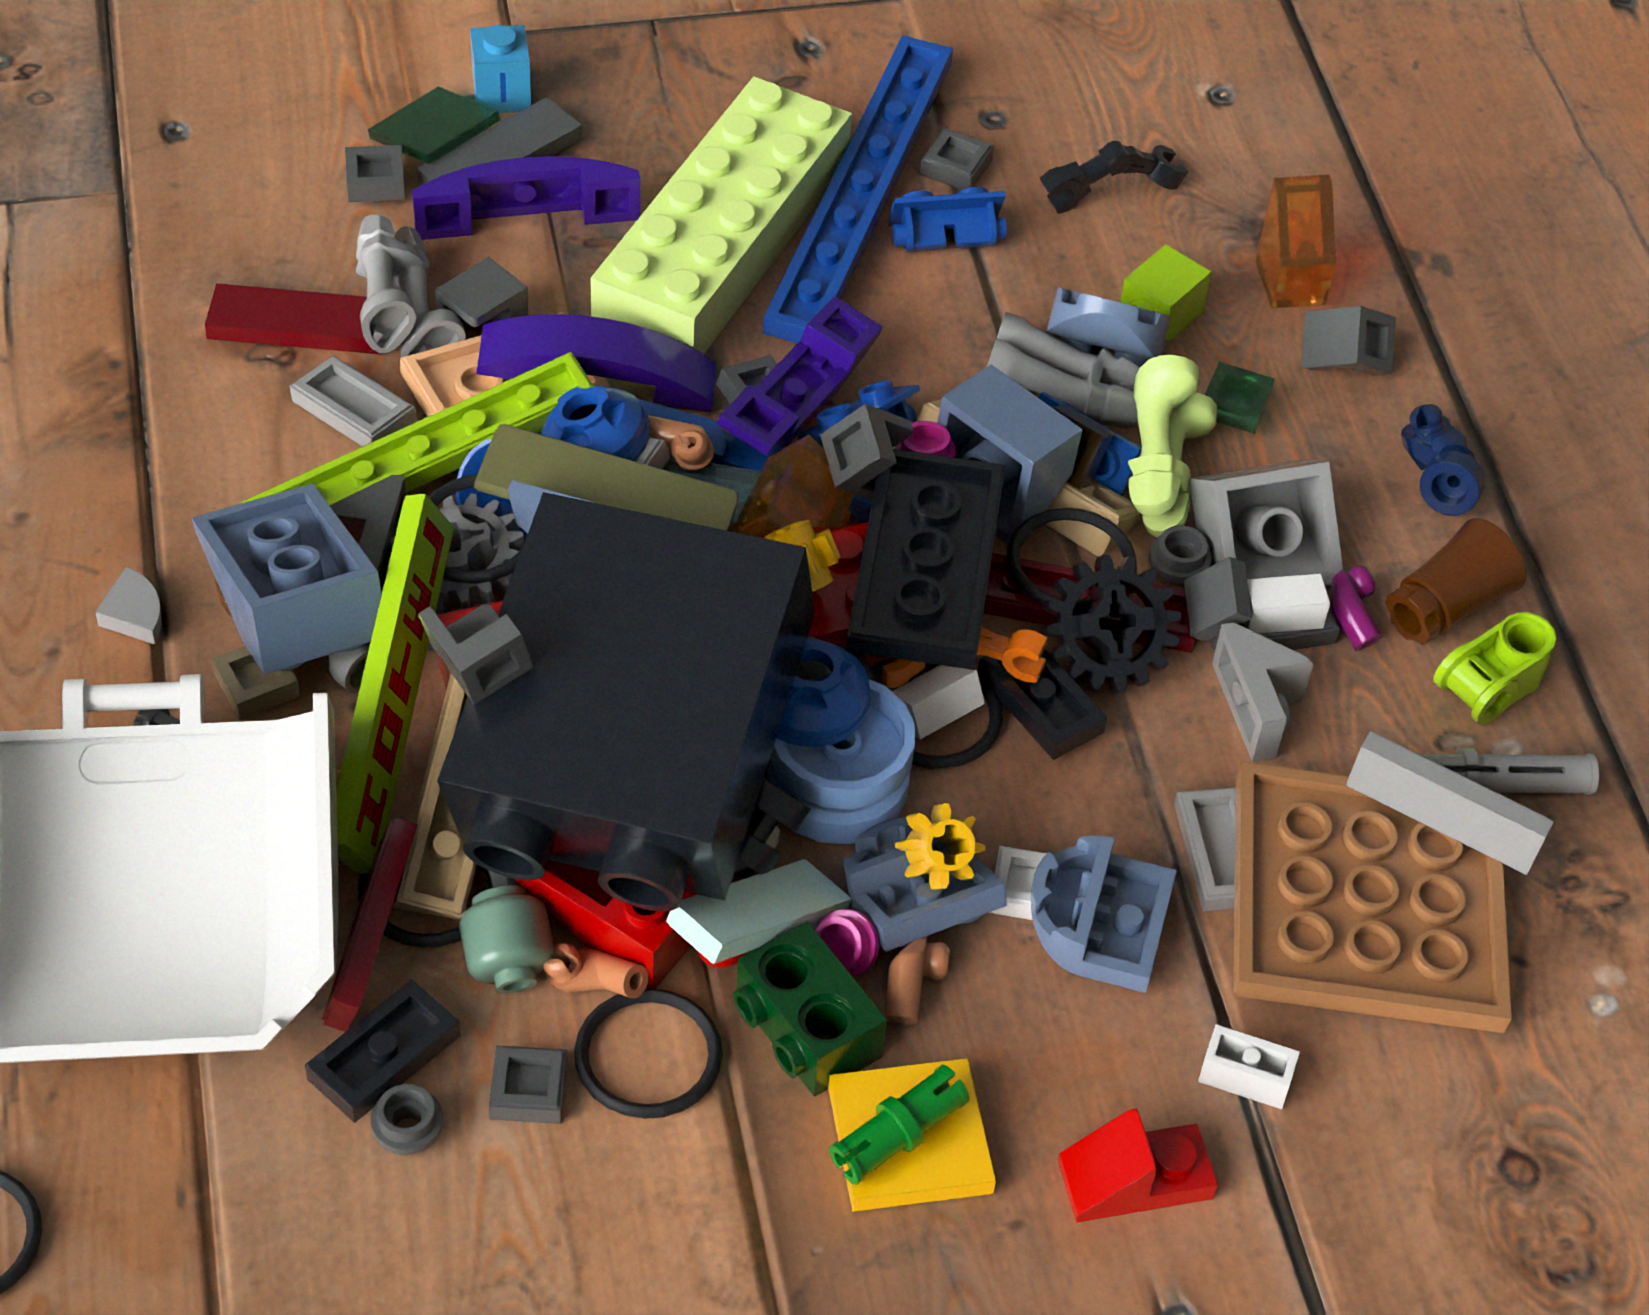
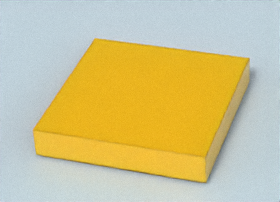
(947, 1164)

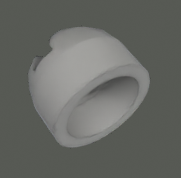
(348, 667)

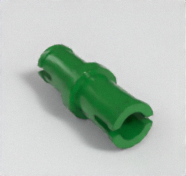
(899, 1124)

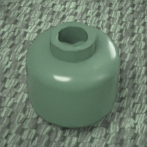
(506, 938)

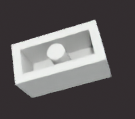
(1287, 603)
(940, 697)
(1248, 1066)

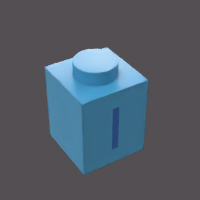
(501, 67)

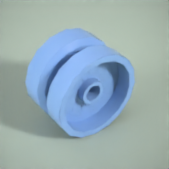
(854, 780)

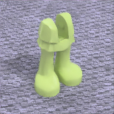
(1166, 418)

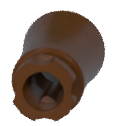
(1457, 582)

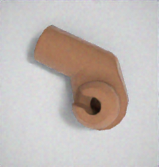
(686, 442)
(906, 978)

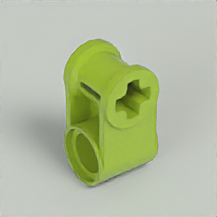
(1499, 665)

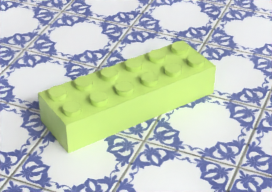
(723, 215)

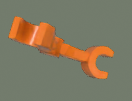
(1018, 655)

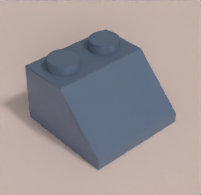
(1009, 426)

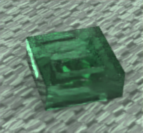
(1239, 396)

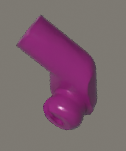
(1349, 609)

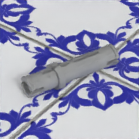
(1524, 772)

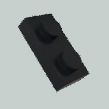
(1051, 710)
(382, 1050)

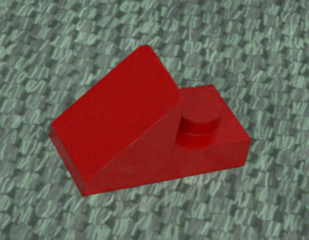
(1135, 1170)

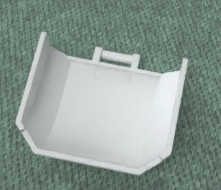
(164, 877)

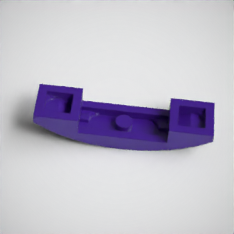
(525, 187)
(602, 349)
(803, 380)

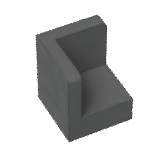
(484, 294)
(1349, 339)
(863, 448)
(479, 649)

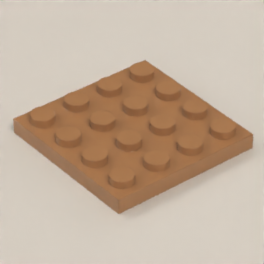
(1362, 906)

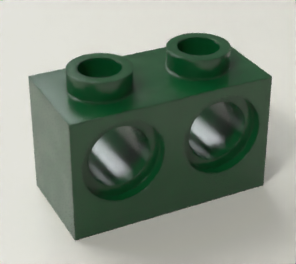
(822, 1002)

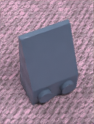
(291, 577)

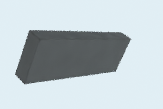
(533, 132)

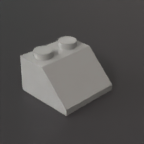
(1271, 518)

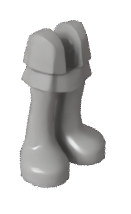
(398, 292)
(1089, 383)

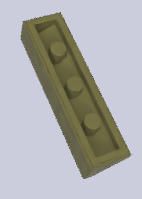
(601, 479)

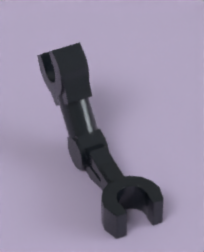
(1072, 182)

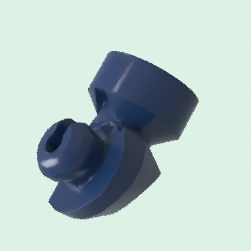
(1451, 475)

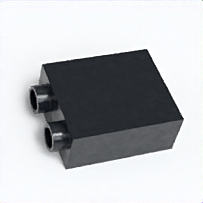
(645, 705)

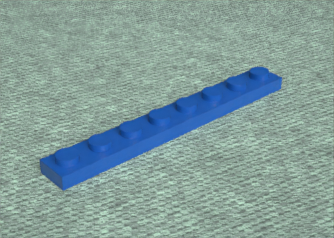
(859, 187)

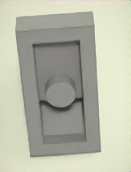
(1258, 684)

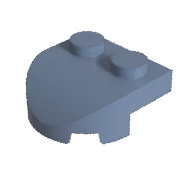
(1097, 321)
(905, 906)
(1101, 911)

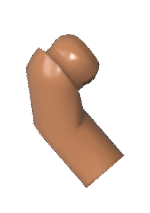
(594, 970)

